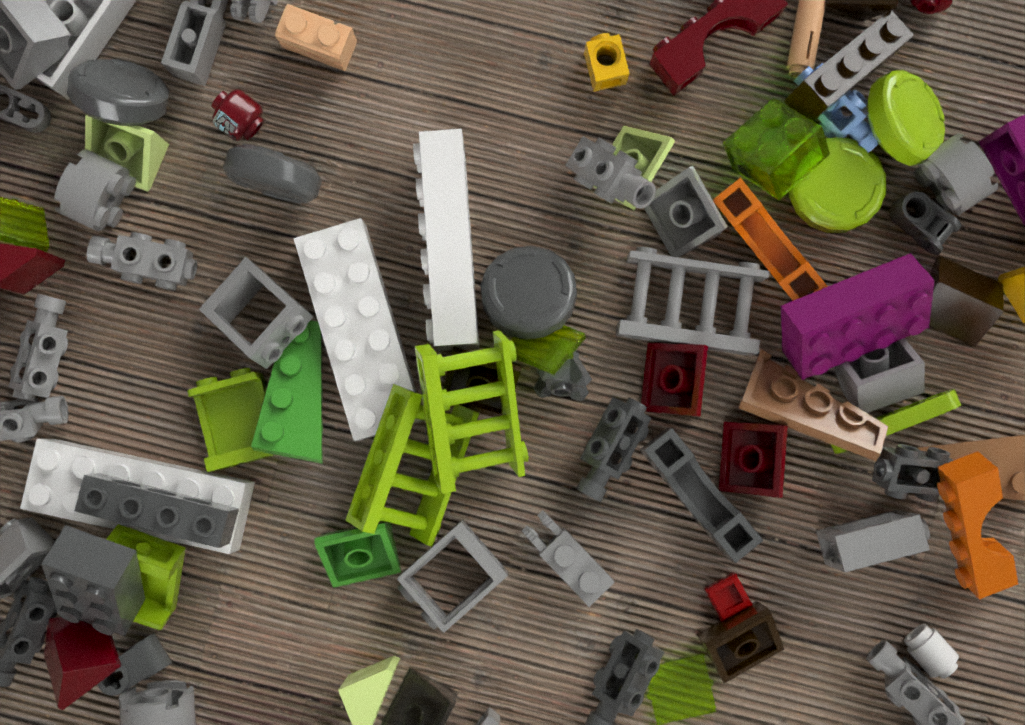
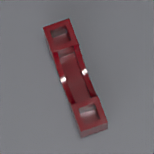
(682, 58)

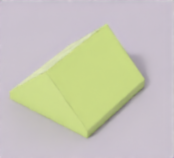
(129, 146)
(645, 147)
(366, 689)

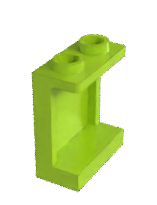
(230, 417)
(160, 573)

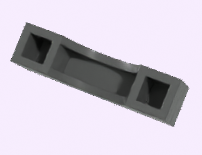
(700, 496)

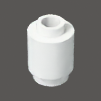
(931, 651)

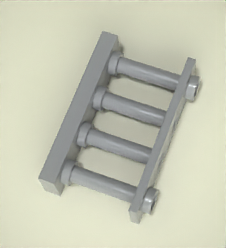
(670, 330)

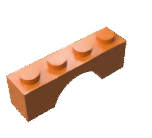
(768, 241)
(969, 492)

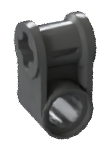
(931, 222)
(137, 664)

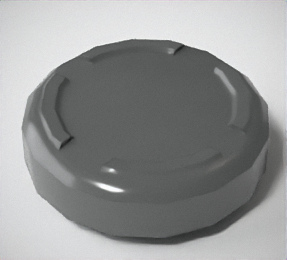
(118, 92)
(272, 173)
(528, 292)

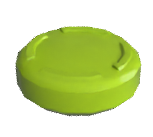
(905, 117)
(841, 189)

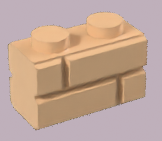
(316, 37)

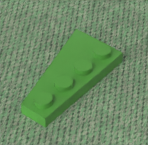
(292, 405)

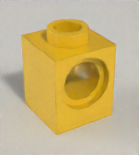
(603, 76)

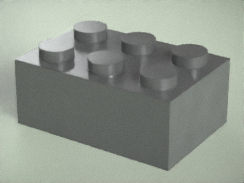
(94, 581)

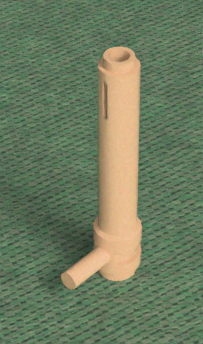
(805, 36)

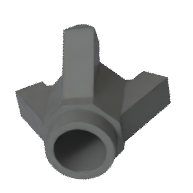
(568, 380)

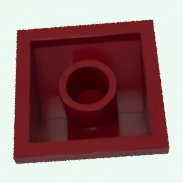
(25, 267)
(674, 379)
(753, 459)
(77, 658)

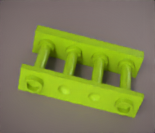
(438, 400)
(382, 463)

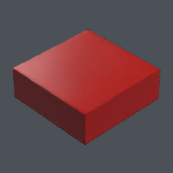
(727, 596)

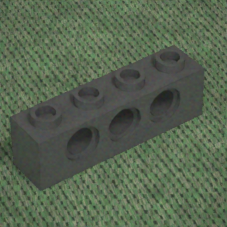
(156, 510)

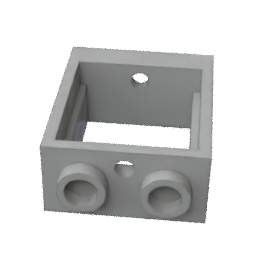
(235, 295)
(873, 540)
(432, 612)

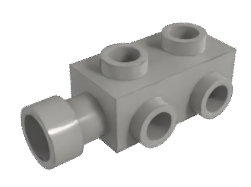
(610, 173)
(148, 259)
(43, 355)
(25, 423)
(913, 692)

